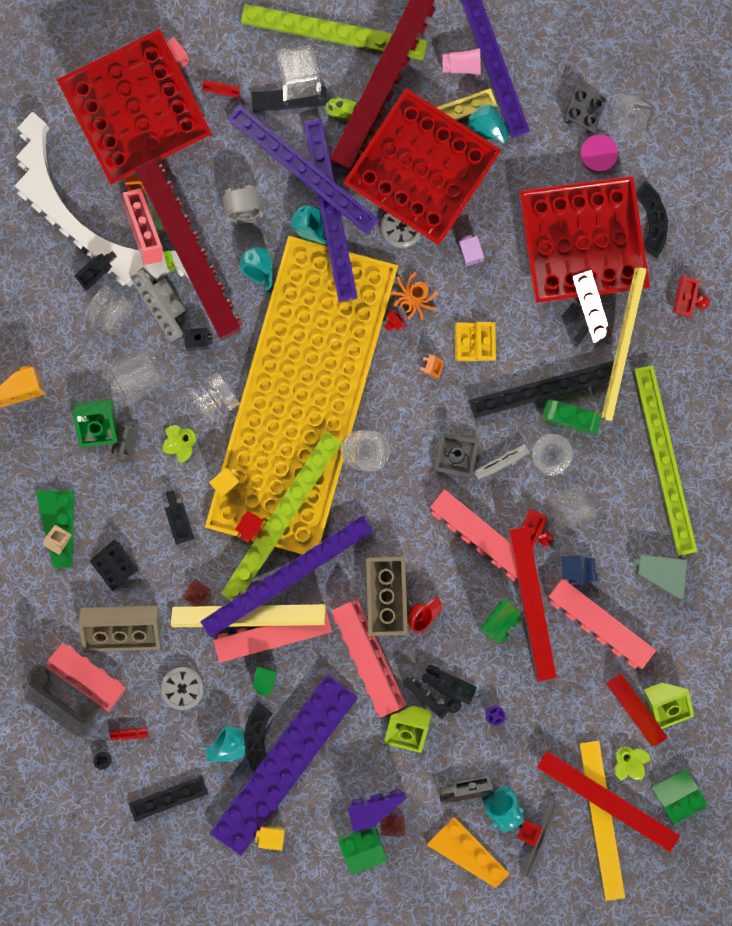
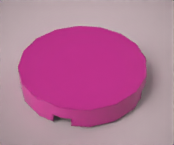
(599, 153)

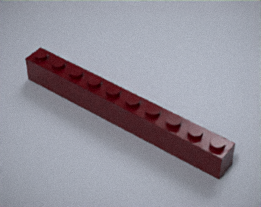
(382, 82)
(186, 246)

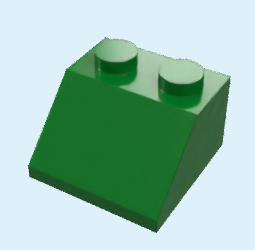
(95, 423)
(679, 797)
(362, 850)

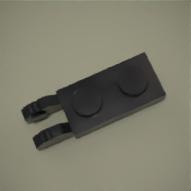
(449, 684)

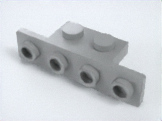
(161, 302)

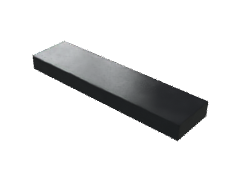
(274, 100)
(168, 798)

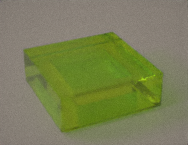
(170, 262)

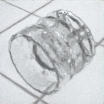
(109, 311)
(214, 397)
(552, 443)
(374, 453)

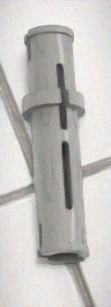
(501, 462)

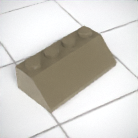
(386, 596)
(120, 628)

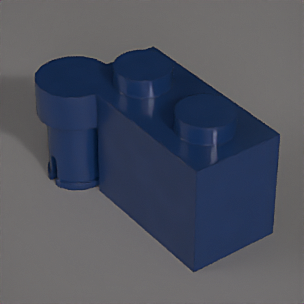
(578, 570)

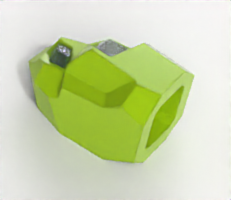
(341, 108)

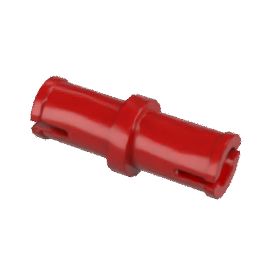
(220, 88)

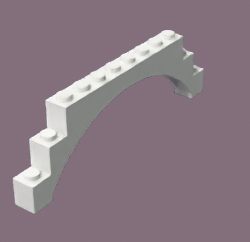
(40, 190)

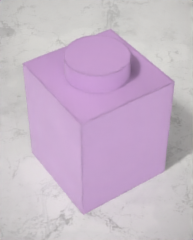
(471, 250)

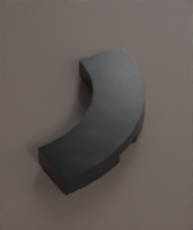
(656, 217)
(255, 735)

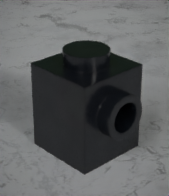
(198, 339)

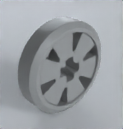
(395, 237)
(194, 688)

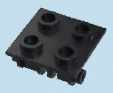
(584, 108)
(114, 565)

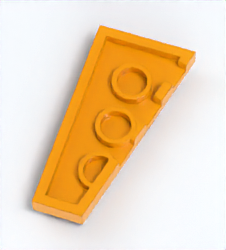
(462, 848)

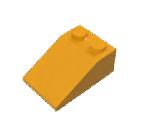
(22, 386)

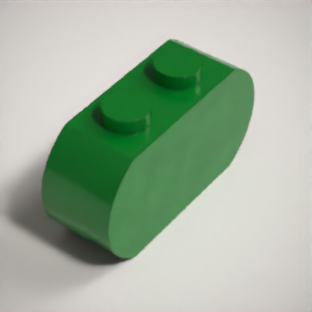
(572, 417)

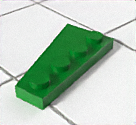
(58, 510)

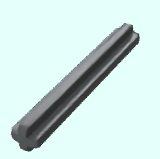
(534, 852)

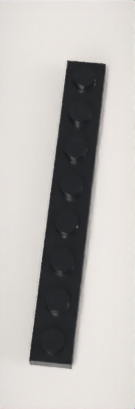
(541, 390)

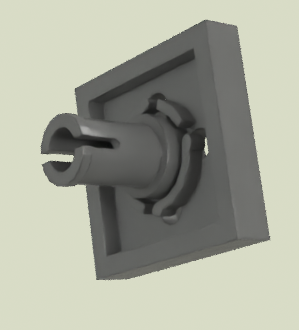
(456, 455)

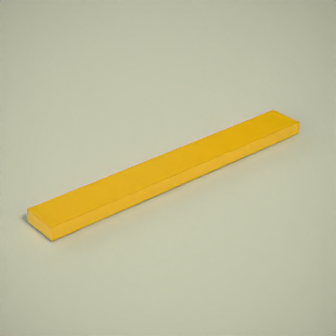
(603, 826)

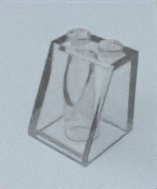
(298, 72)
(133, 378)

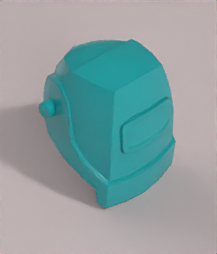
(488, 123)
(308, 224)
(257, 266)
(228, 746)
(504, 809)

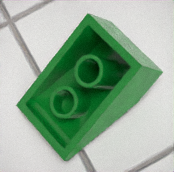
(500, 621)

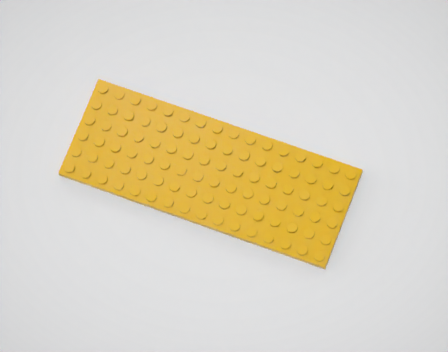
(299, 386)

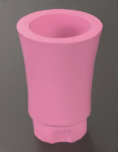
(462, 62)

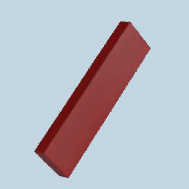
(636, 710)

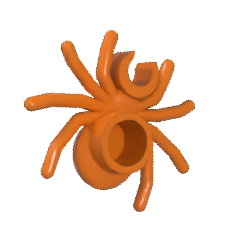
(414, 296)

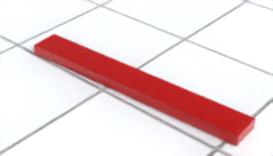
(532, 603)
(608, 801)

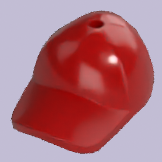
(420, 611)

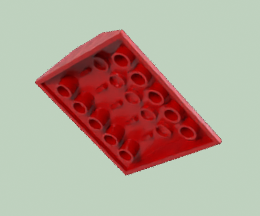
(134, 106)
(422, 167)
(580, 229)

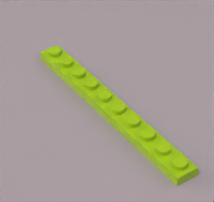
(322, 29)
(665, 460)
(282, 516)

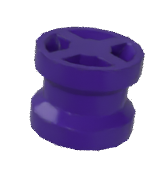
(496, 714)

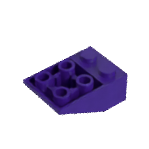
(369, 812)

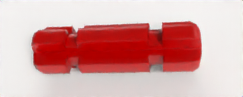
(127, 734)

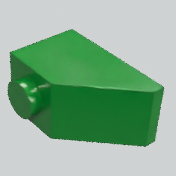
(264, 681)

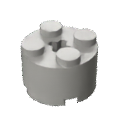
(242, 205)

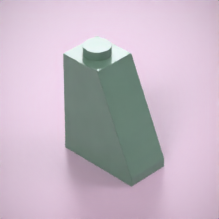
(663, 573)

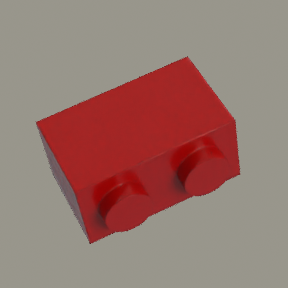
(250, 527)

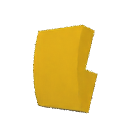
(475, 341)

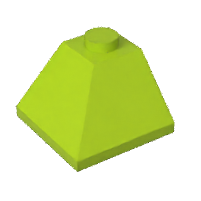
(669, 704)
(408, 728)

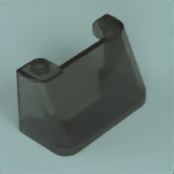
(76, 721)

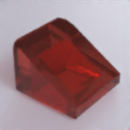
(196, 593)
(393, 826)

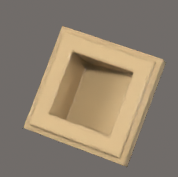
(56, 539)

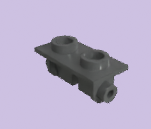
(126, 441)

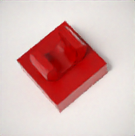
(396, 321)
(529, 832)

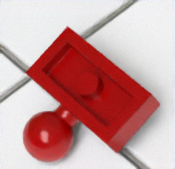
(687, 297)
(536, 523)

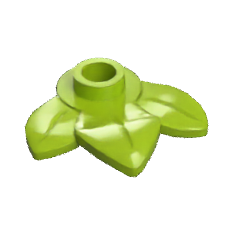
(177, 444)
(633, 765)

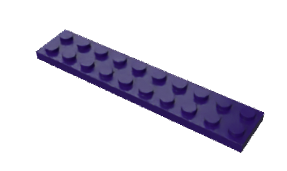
(283, 764)

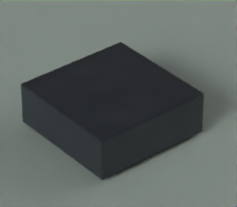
(580, 335)

